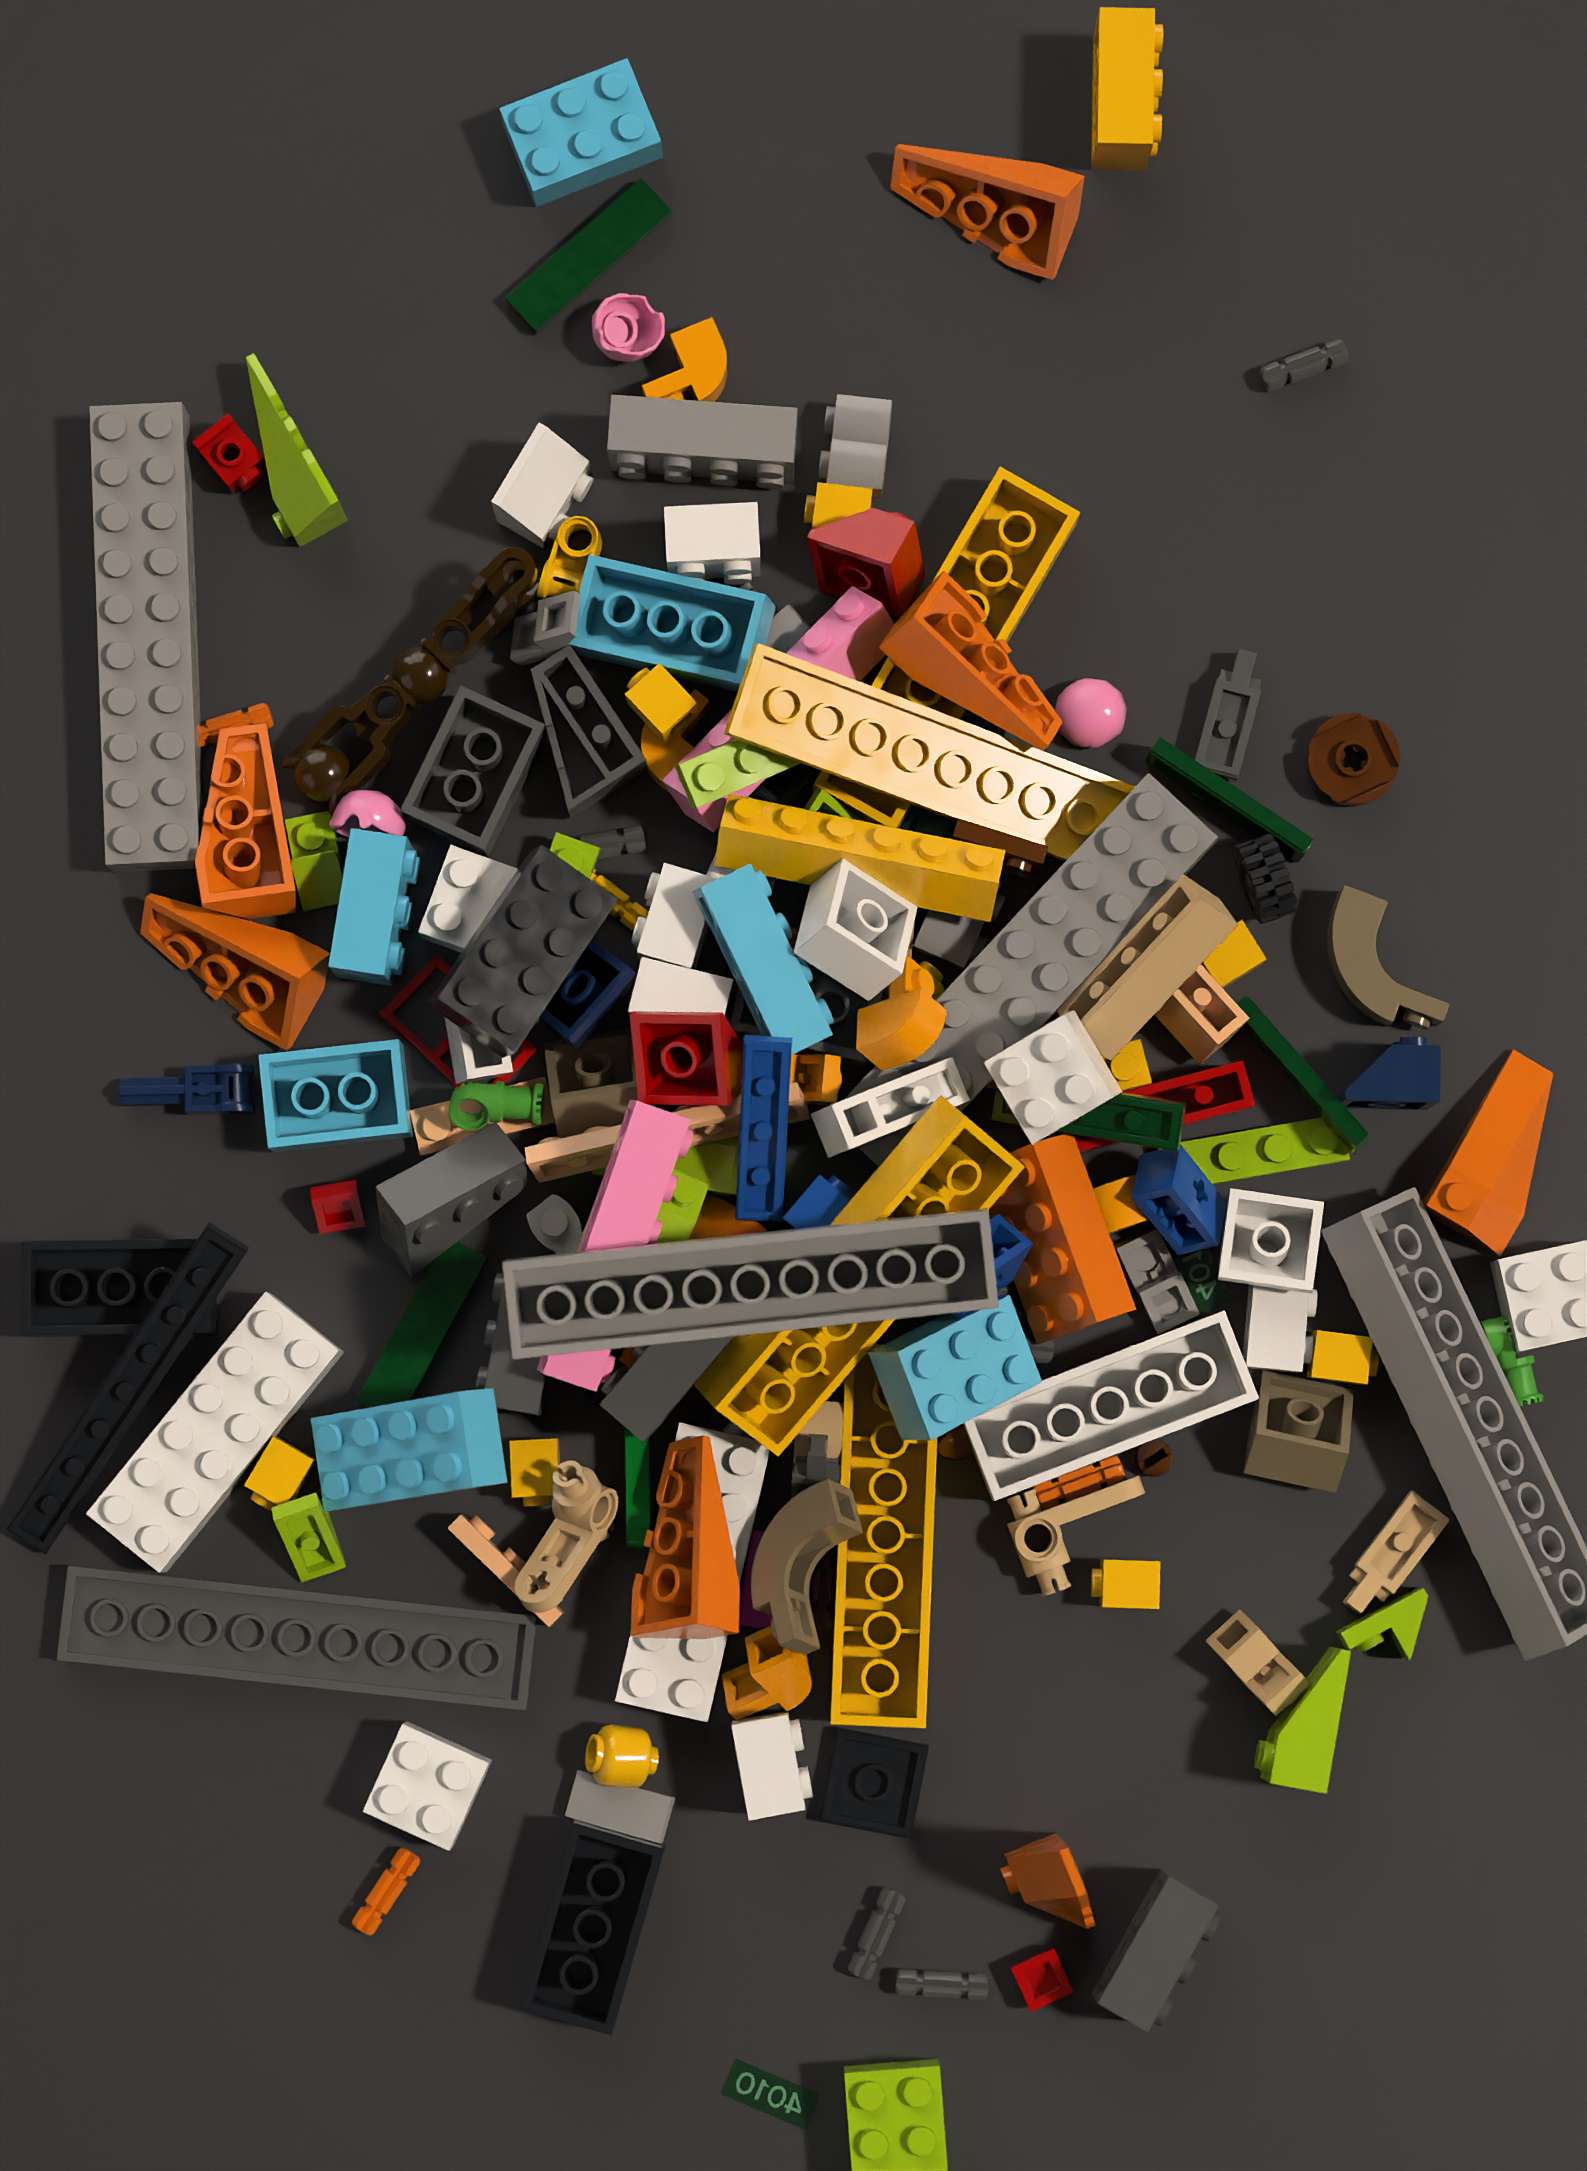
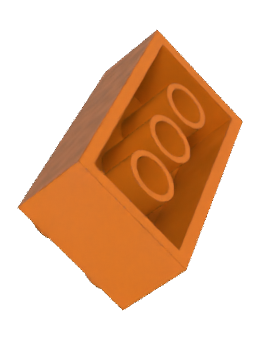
(1072, 1267)

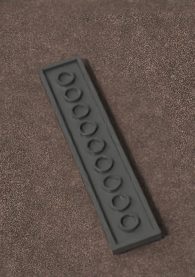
(297, 1638)

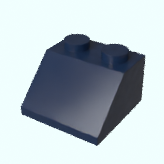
(588, 995)
(1398, 1079)

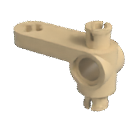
(581, 1521)
(1049, 1562)

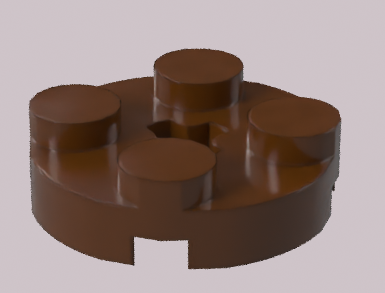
(1342, 784)

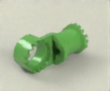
(497, 1103)
(1517, 1371)

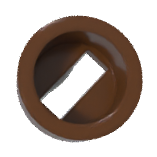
(954, 1444)
(1149, 1448)

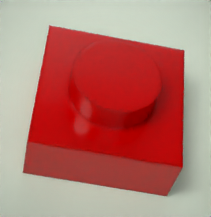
(337, 1206)
(1041, 1979)

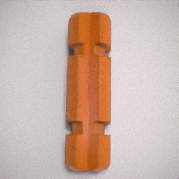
(255, 715)
(1080, 1482)
(386, 1891)

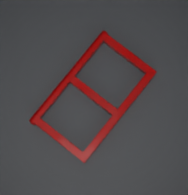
(434, 1057)

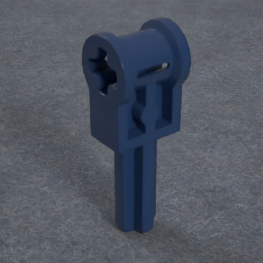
(202, 1090)

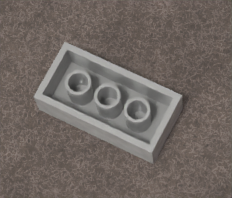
(702, 441)

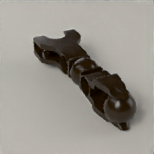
(416, 678)

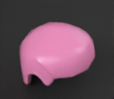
(627, 327)
(1091, 712)
(369, 812)

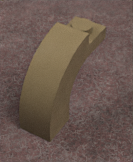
(1358, 970)
(790, 1552)

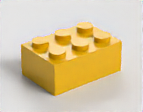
(1126, 89)

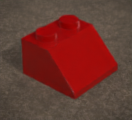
(872, 553)
(686, 1058)

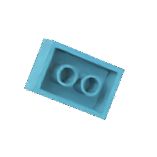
(581, 132)
(373, 907)
(335, 1095)
(954, 1369)

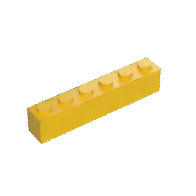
(807, 843)

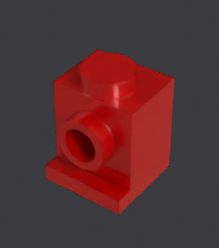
(220, 439)

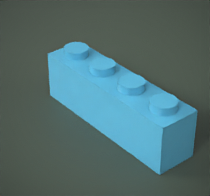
(762, 959)

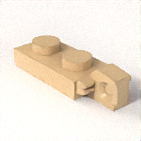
(1394, 1551)

